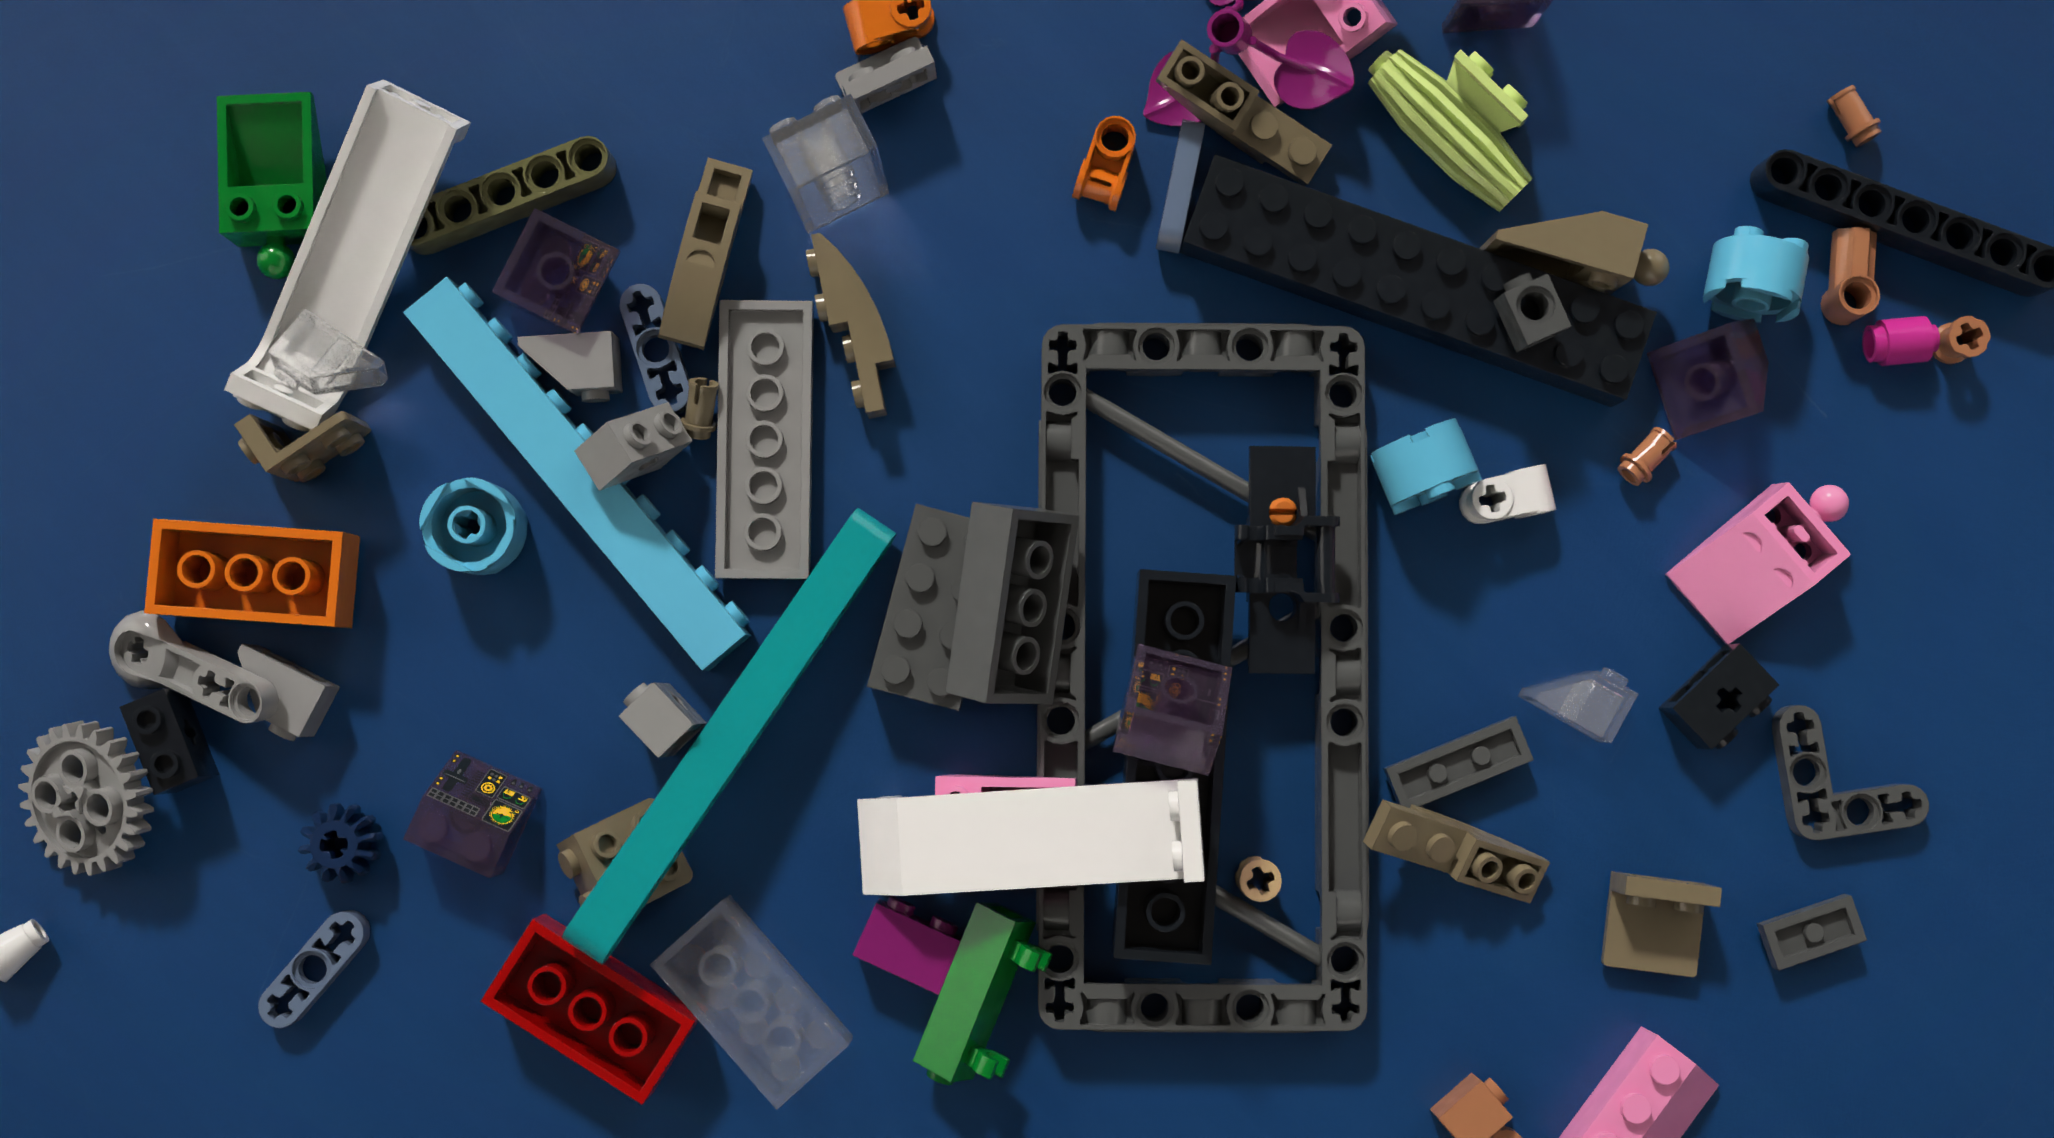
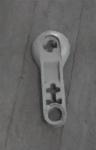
(153, 656)

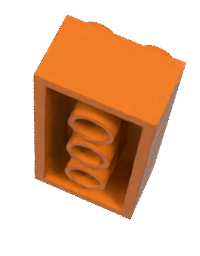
(252, 573)

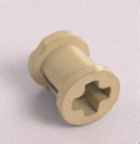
(1271, 884)

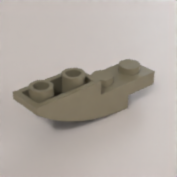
(1240, 115)
(705, 253)
(850, 307)
(1457, 849)

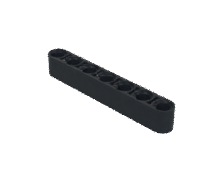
(1929, 219)

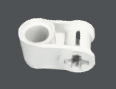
(1513, 495)

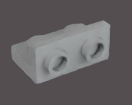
(887, 74)

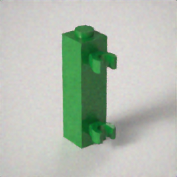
(974, 995)

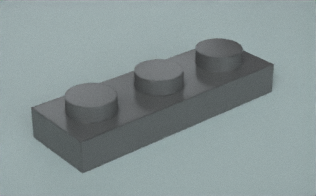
(1459, 763)

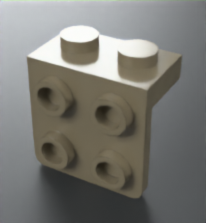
(306, 456)
(591, 851)

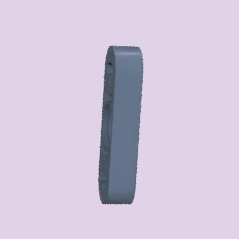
(1180, 186)
(633, 322)
(301, 1001)

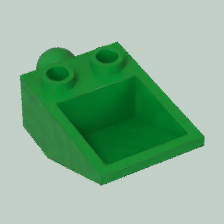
(268, 162)

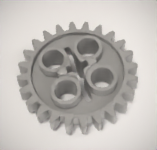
(86, 797)

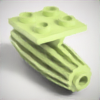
(1457, 120)

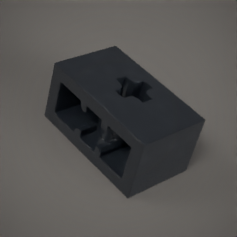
(1695, 702)
(169, 741)

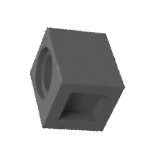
(1525, 331)

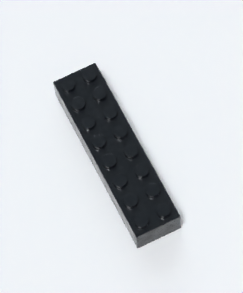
(1169, 917)

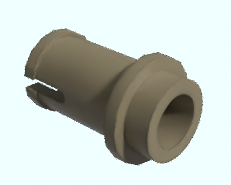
(700, 408)

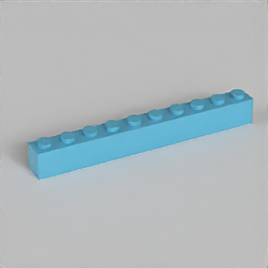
(547, 439)

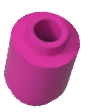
(1900, 341)

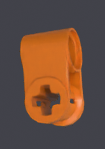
(885, 23)
(1105, 171)

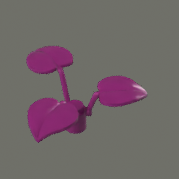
(1309, 77)

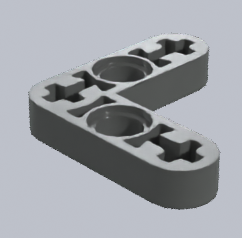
(1832, 805)

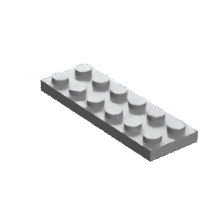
(764, 440)

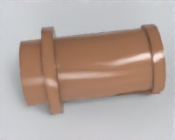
(1854, 116)
(1646, 456)

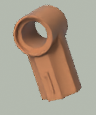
(1853, 272)

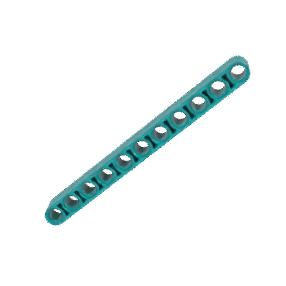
(728, 737)

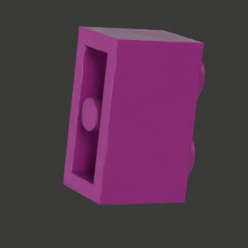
(909, 944)

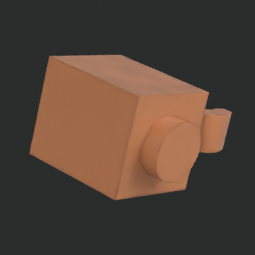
(1475, 1110)

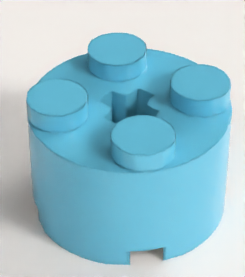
(1756, 275)
(1425, 466)
(454, 545)

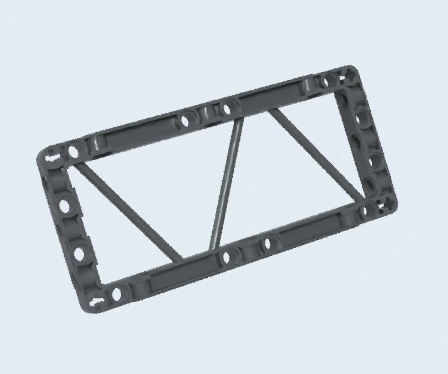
(1343, 673)

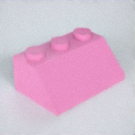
(1644, 1094)

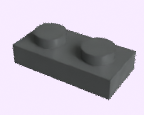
(1811, 931)

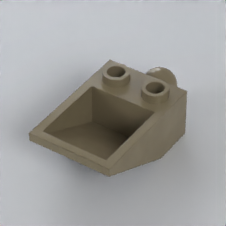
(1586, 249)

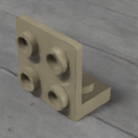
(1655, 923)

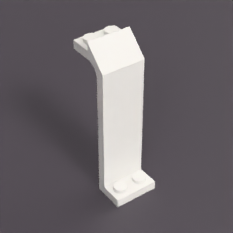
(355, 239)
(1031, 838)

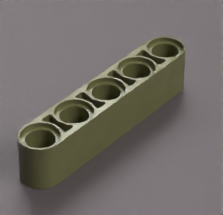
(525, 178)

